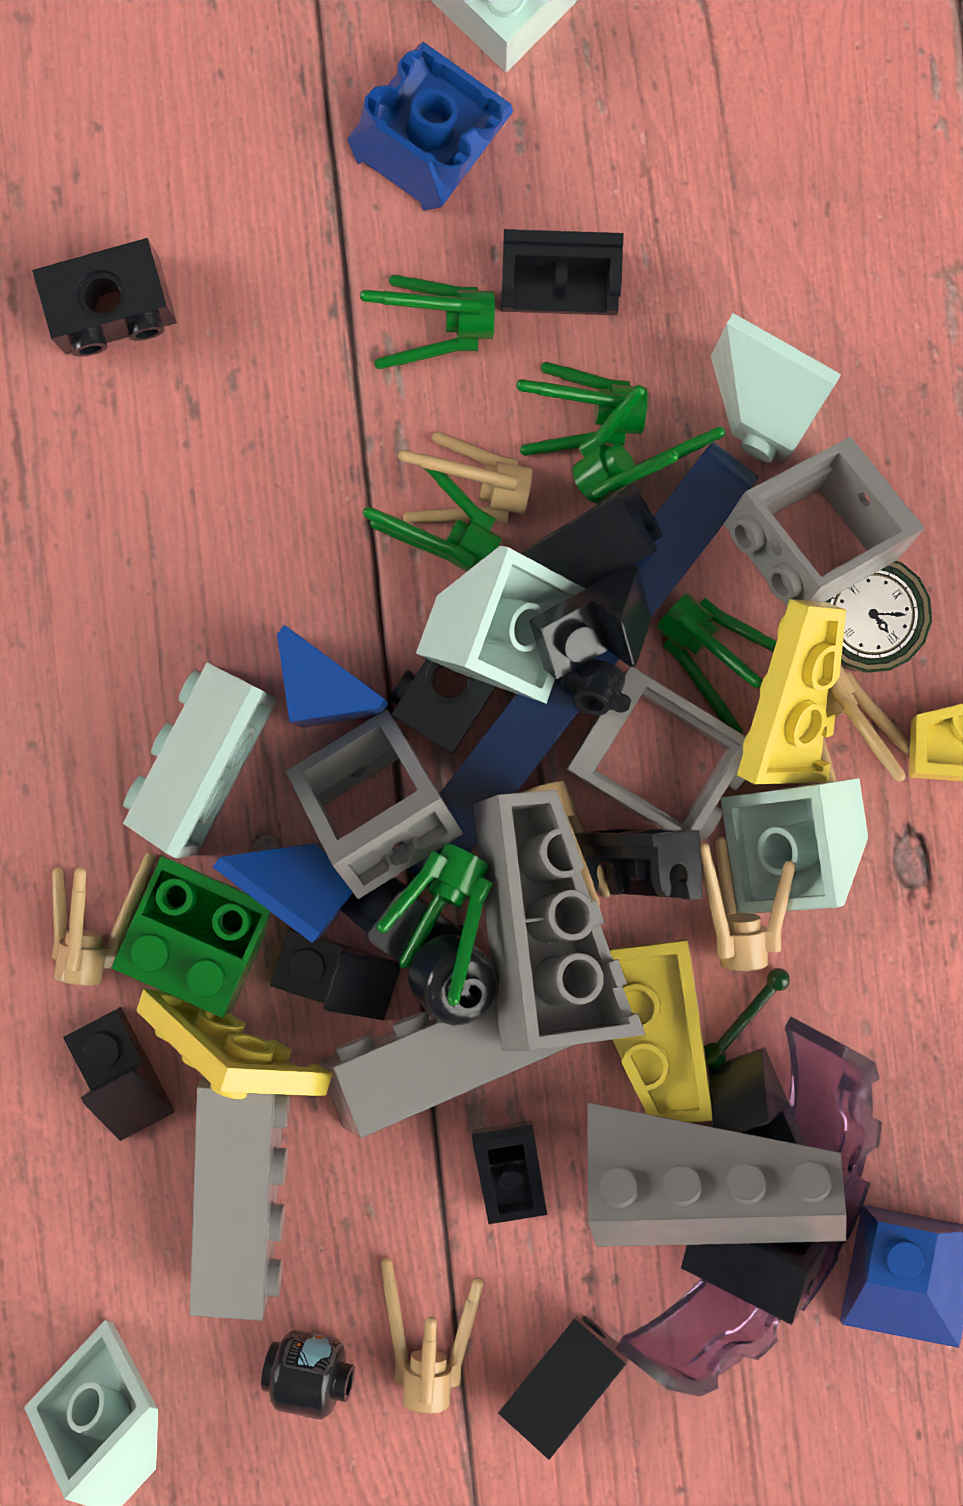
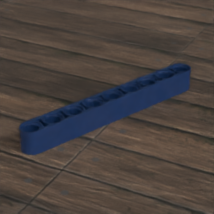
(530, 727)

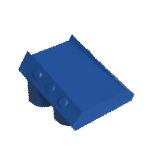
(427, 126)

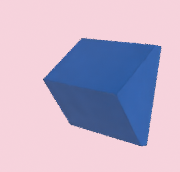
(319, 688)

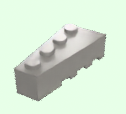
(546, 930)
(417, 1068)
(706, 1185)
(236, 1203)

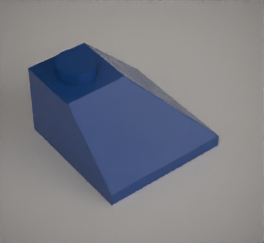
(292, 884)
(906, 1277)

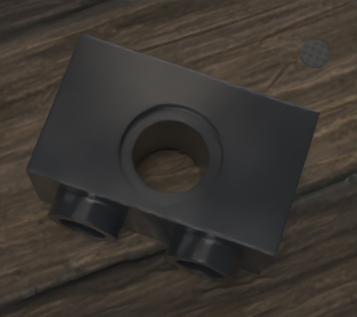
(74, 286)
(434, 716)

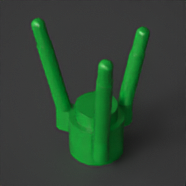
(466, 310)
(606, 400)
(611, 468)
(464, 543)
(691, 627)
(454, 878)

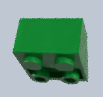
(193, 937)

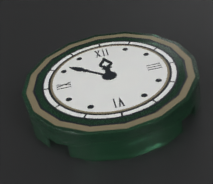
(884, 619)

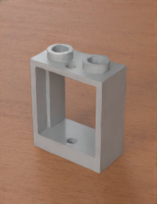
(843, 477)
(703, 813)
(367, 853)

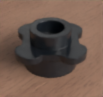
(597, 688)

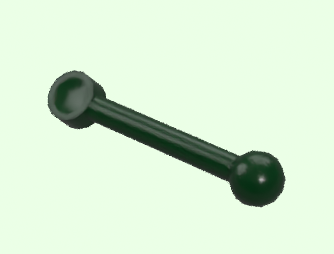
(715, 1054)

